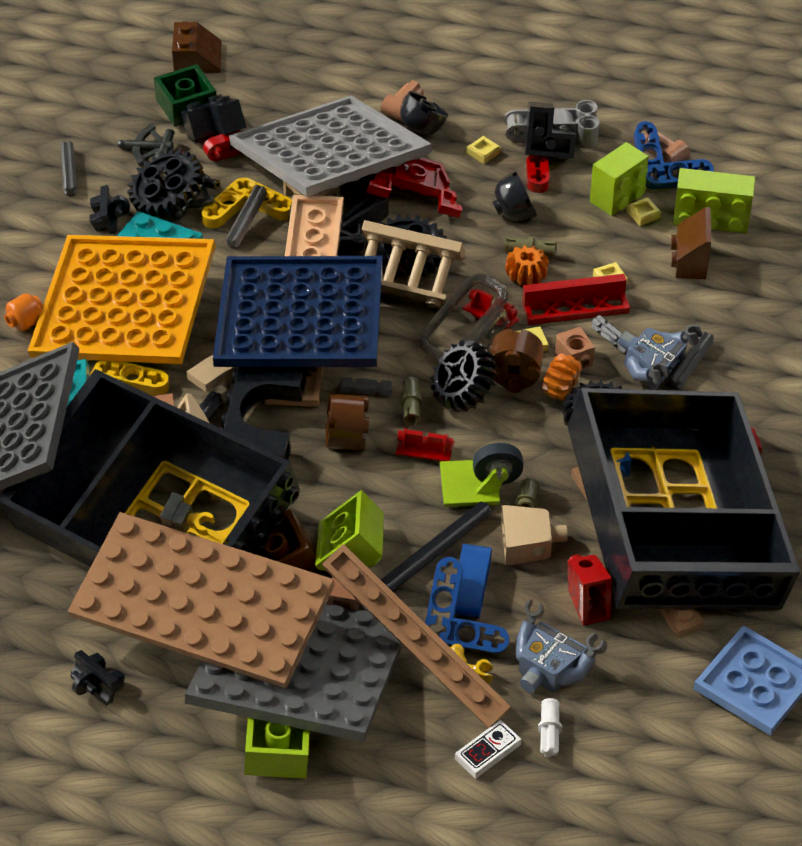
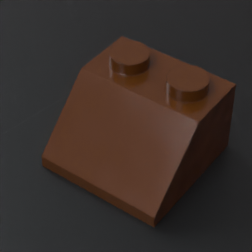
(194, 46)
(692, 246)
(290, 544)

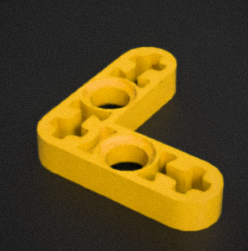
(238, 192)
(149, 381)

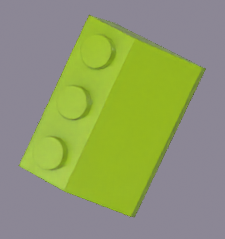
(357, 526)

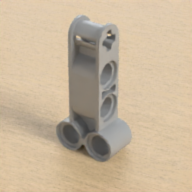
(580, 119)

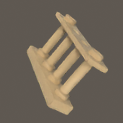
(424, 246)

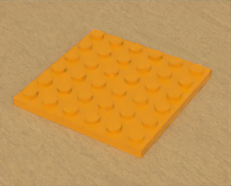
(124, 298)

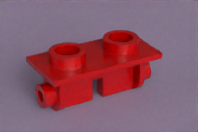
(482, 301)
(433, 447)

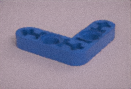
(657, 165)
(454, 625)

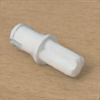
(550, 727)

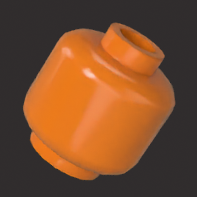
(23, 312)

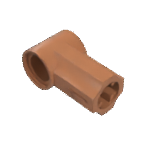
(392, 103)
(671, 150)

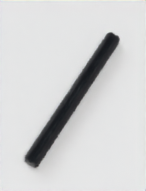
(436, 546)

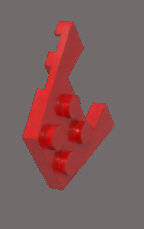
(422, 176)

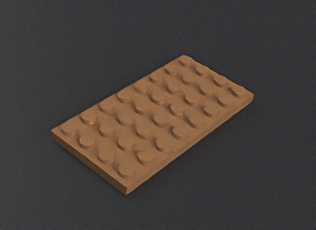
(202, 599)

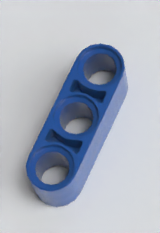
(476, 568)

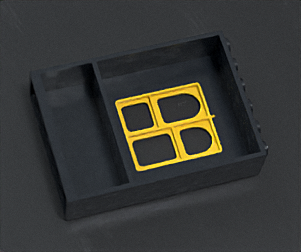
(117, 450)
(672, 556)

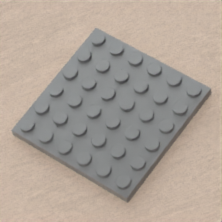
(330, 145)

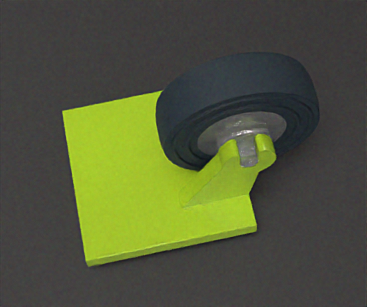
(481, 478)

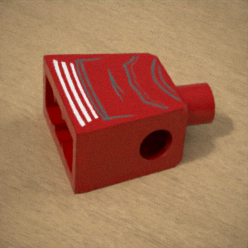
(585, 576)

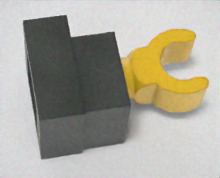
(180, 516)

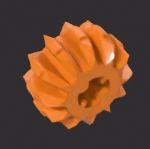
(526, 265)
(561, 376)

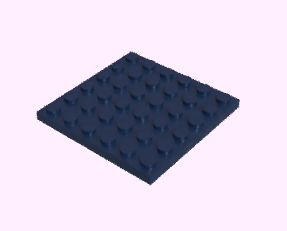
(299, 312)

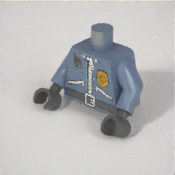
(656, 353)
(550, 656)

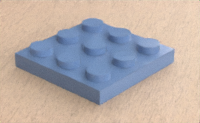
(753, 680)

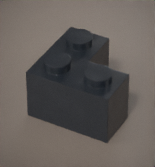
(217, 116)
(542, 138)

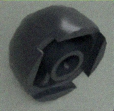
(422, 115)
(513, 199)

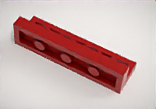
(573, 295)

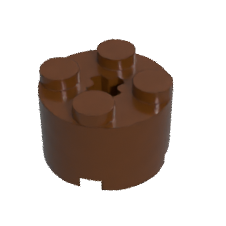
(518, 359)
(347, 422)

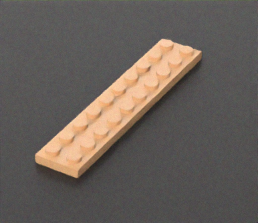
(313, 232)

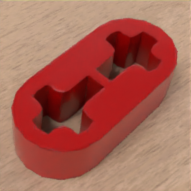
(219, 147)
(537, 173)

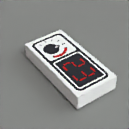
(487, 749)

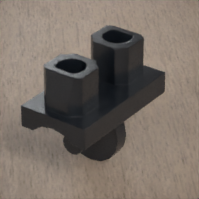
(107, 210)
(91, 677)

